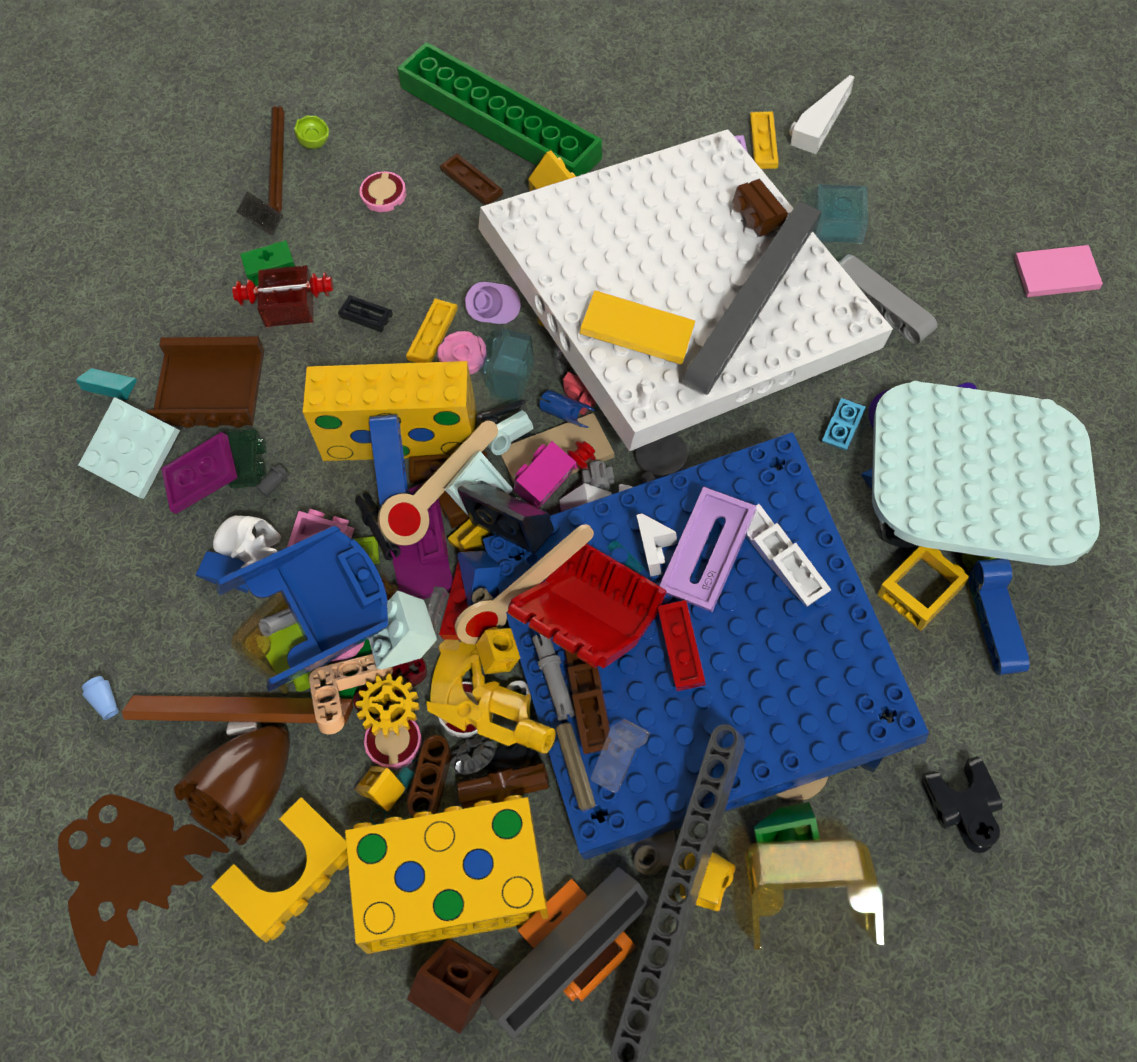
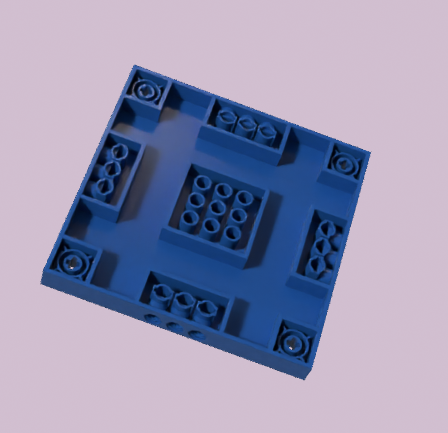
(783, 674)

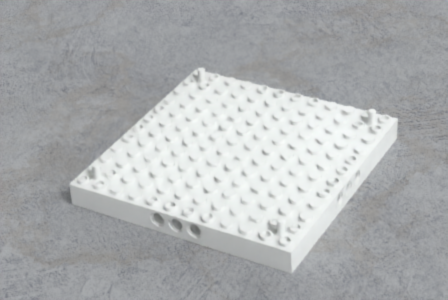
(672, 241)

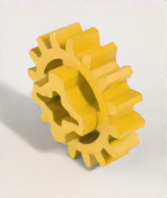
(376, 704)

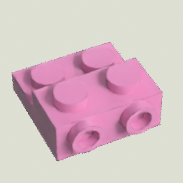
(313, 522)

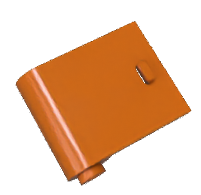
(565, 902)

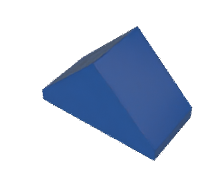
(478, 572)

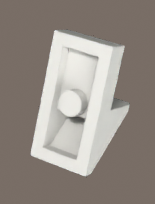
(654, 538)

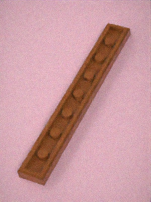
(227, 709)

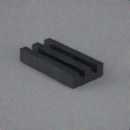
(362, 316)

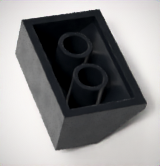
(506, 516)

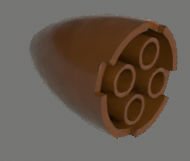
(237, 783)

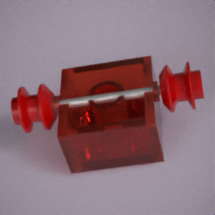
(284, 294)

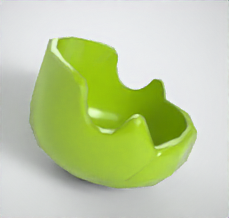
(311, 132)

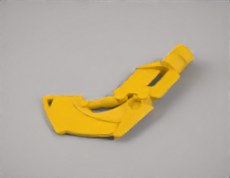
(454, 706)

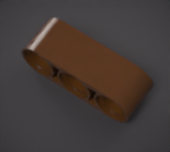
(428, 766)

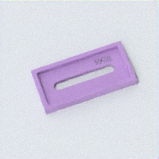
(706, 511)

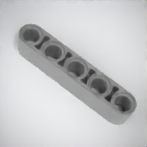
(895, 307)

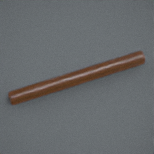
(276, 158)

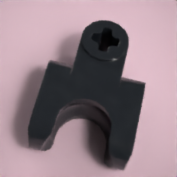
(969, 808)

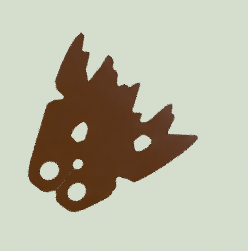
(125, 876)

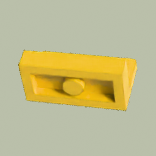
(468, 537)

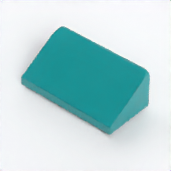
(106, 383)

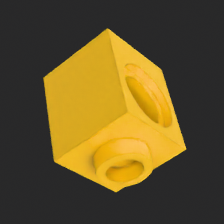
(497, 650)

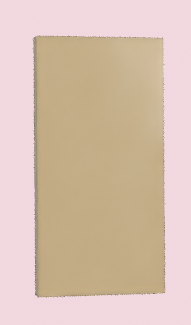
(564, 437)

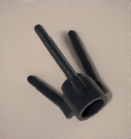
(493, 415)

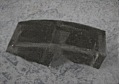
(259, 213)

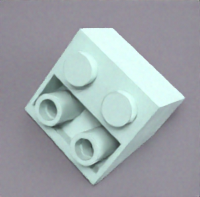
(407, 634)

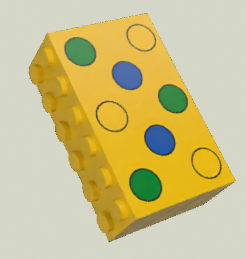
(430, 398)
(444, 874)

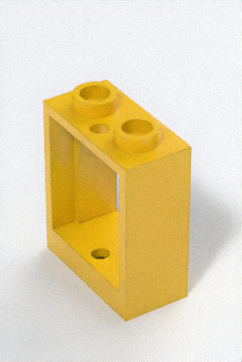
(905, 603)

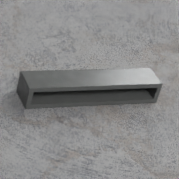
(566, 952)

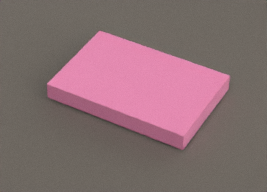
(1058, 271)

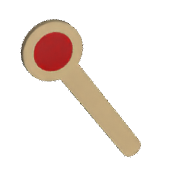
(405, 517)
(491, 614)

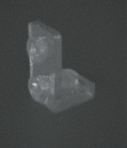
(617, 754)

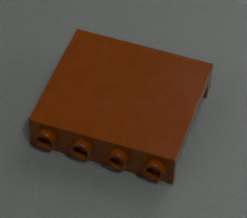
(208, 381)

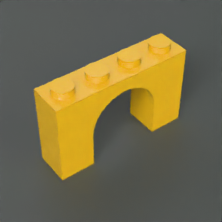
(269, 911)

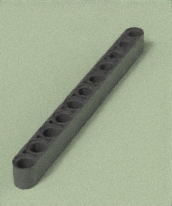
(751, 299)
(668, 905)

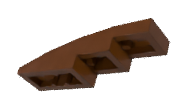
(588, 703)

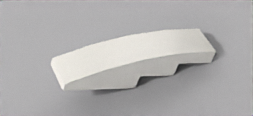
(786, 558)

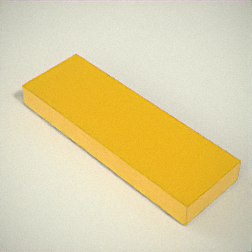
(764, 139)
(432, 331)

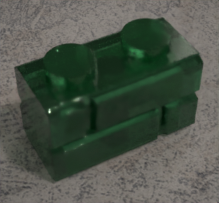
(247, 456)

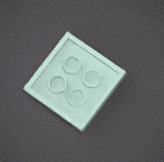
(129, 448)

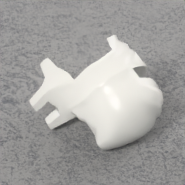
(236, 539)

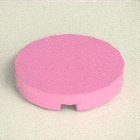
(472, 350)

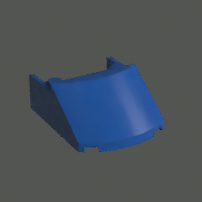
(329, 592)

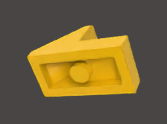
(381, 787)

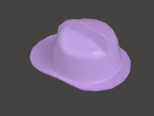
(492, 302)

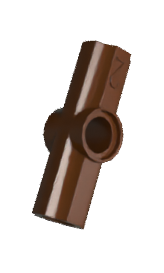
(502, 784)

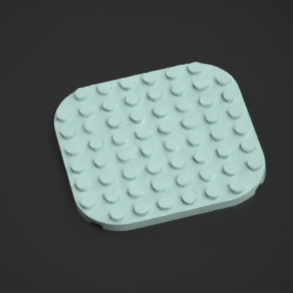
(984, 473)

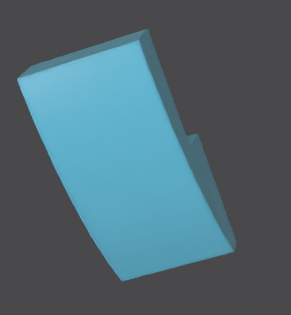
(843, 424)

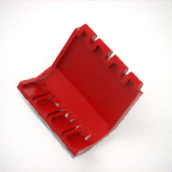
(591, 607)

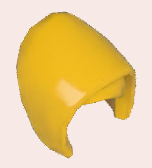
(716, 879)

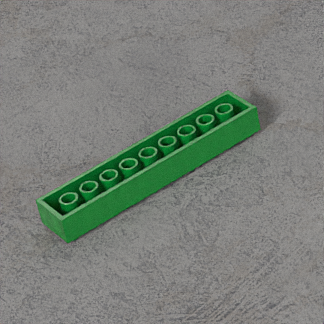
(497, 110)

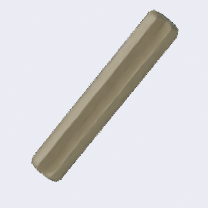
(575, 766)

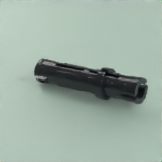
(370, 519)

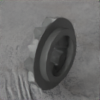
(483, 754)

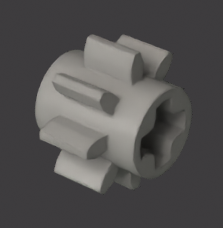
(598, 475)

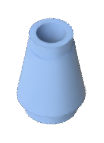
(100, 696)

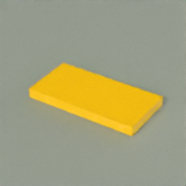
(637, 327)

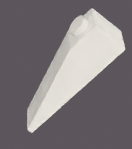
(819, 118)

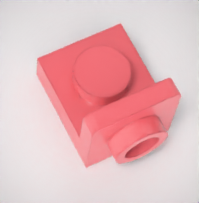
(576, 390)

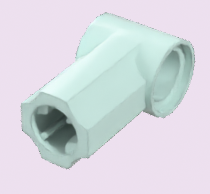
(510, 430)

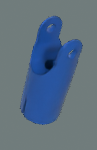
(563, 407)

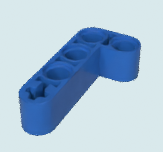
(388, 456)
(997, 616)

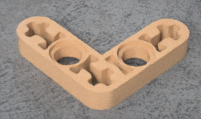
(337, 681)

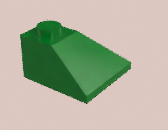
(788, 824)

